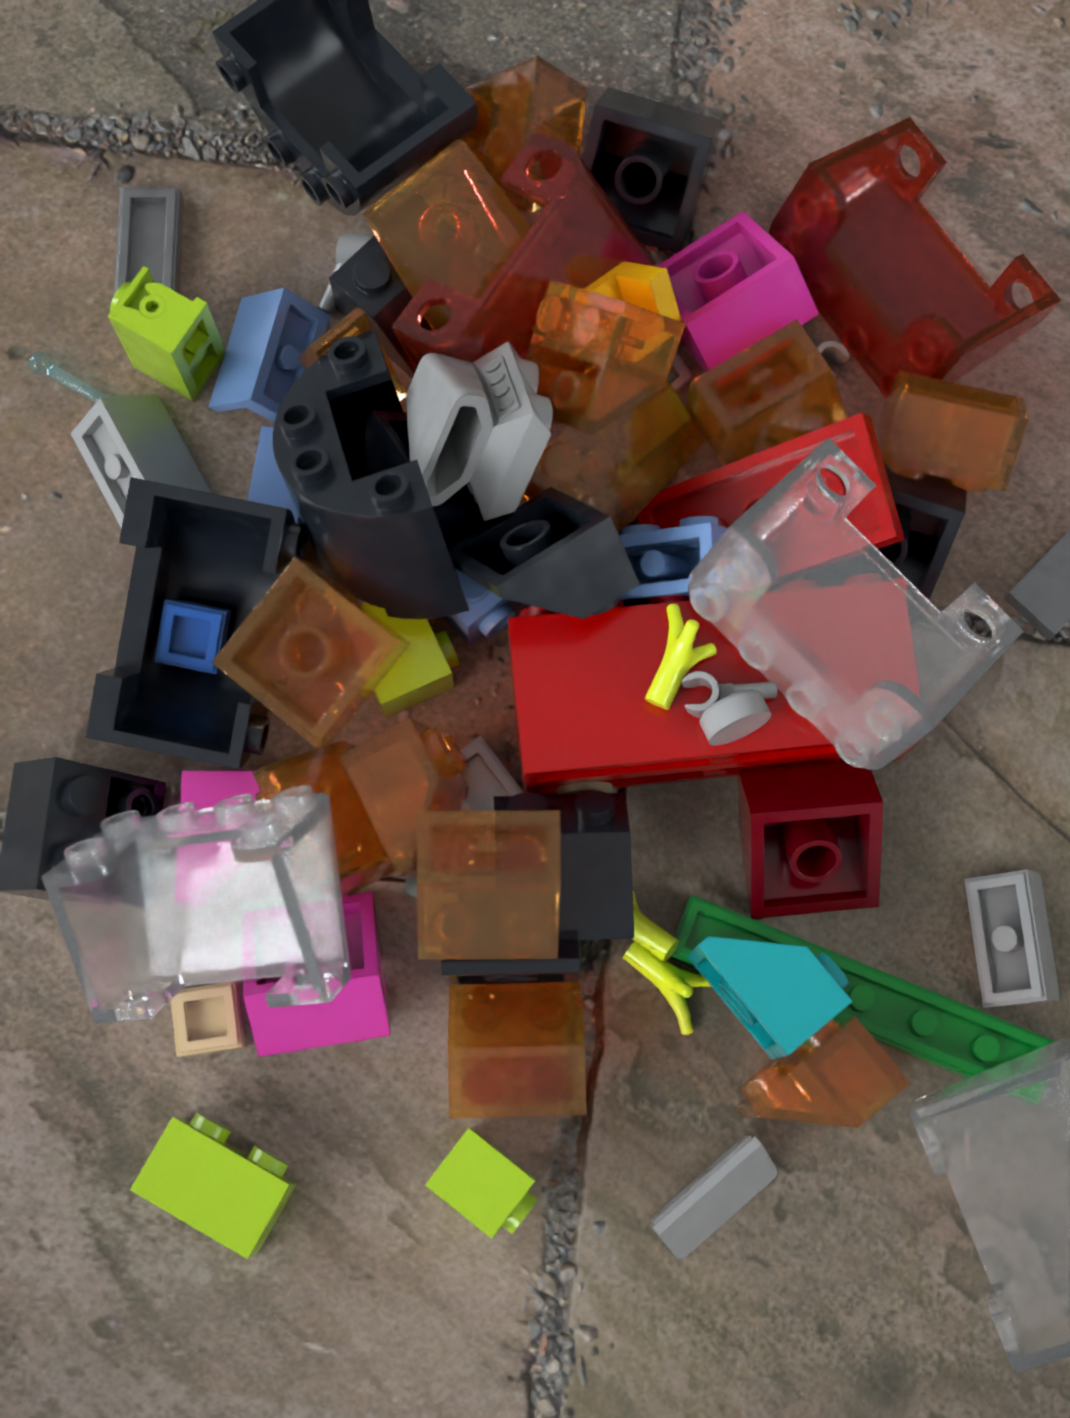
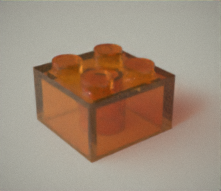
(311, 652)

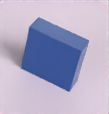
(191, 635)

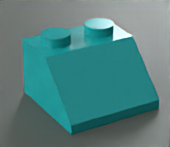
(773, 989)

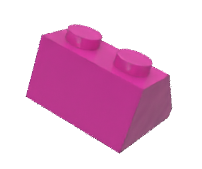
(735, 290)
(352, 1016)

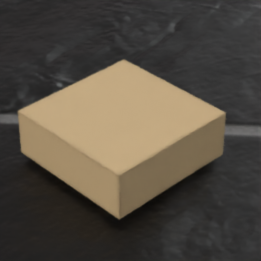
(207, 1019)

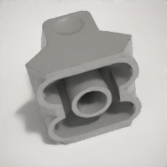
(478, 427)

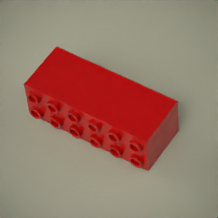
(586, 712)

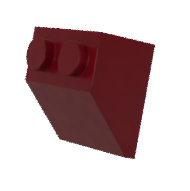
(810, 838)

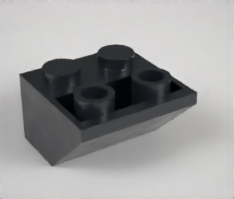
(58, 805)

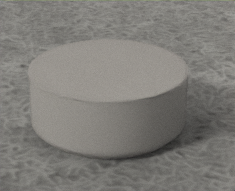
(734, 717)

